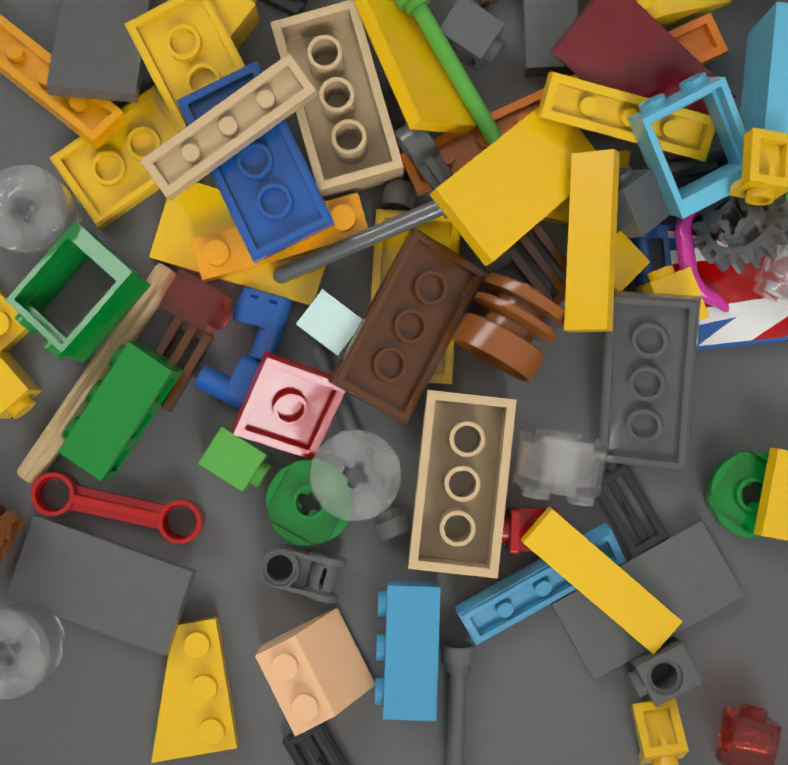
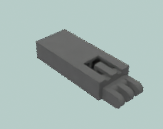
(541, 27)

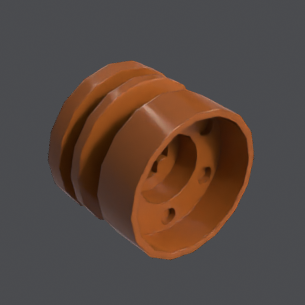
(513, 320)

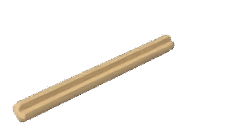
(127, 330)

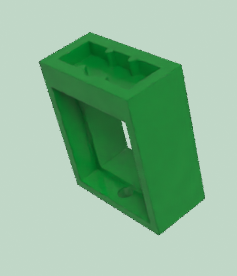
(54, 272)

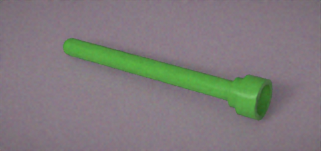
(452, 67)

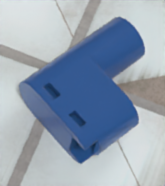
(265, 312)
(225, 388)

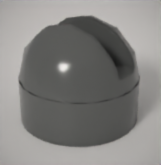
(398, 196)

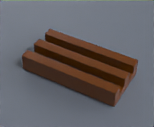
(555, 255)
(194, 361)

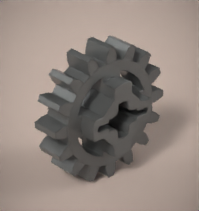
(745, 230)

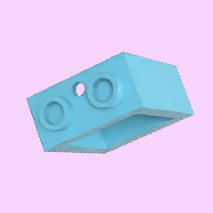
(729, 128)

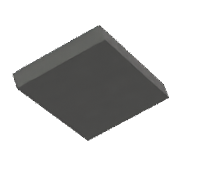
(95, 51)

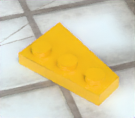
(196, 695)

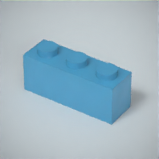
(409, 649)

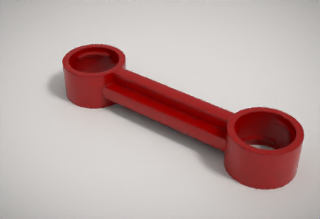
(116, 506)

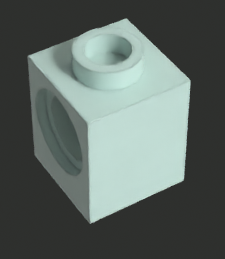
(329, 323)

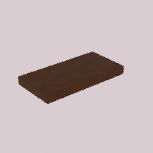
(408, 326)

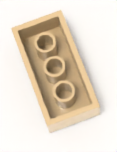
(348, 121)
(461, 484)

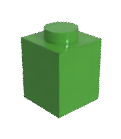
(236, 460)

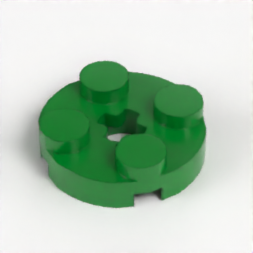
(725, 489)
(286, 511)

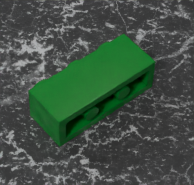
(119, 409)

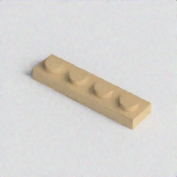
(229, 127)

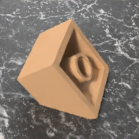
(315, 670)

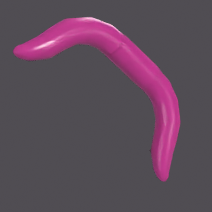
(687, 258)

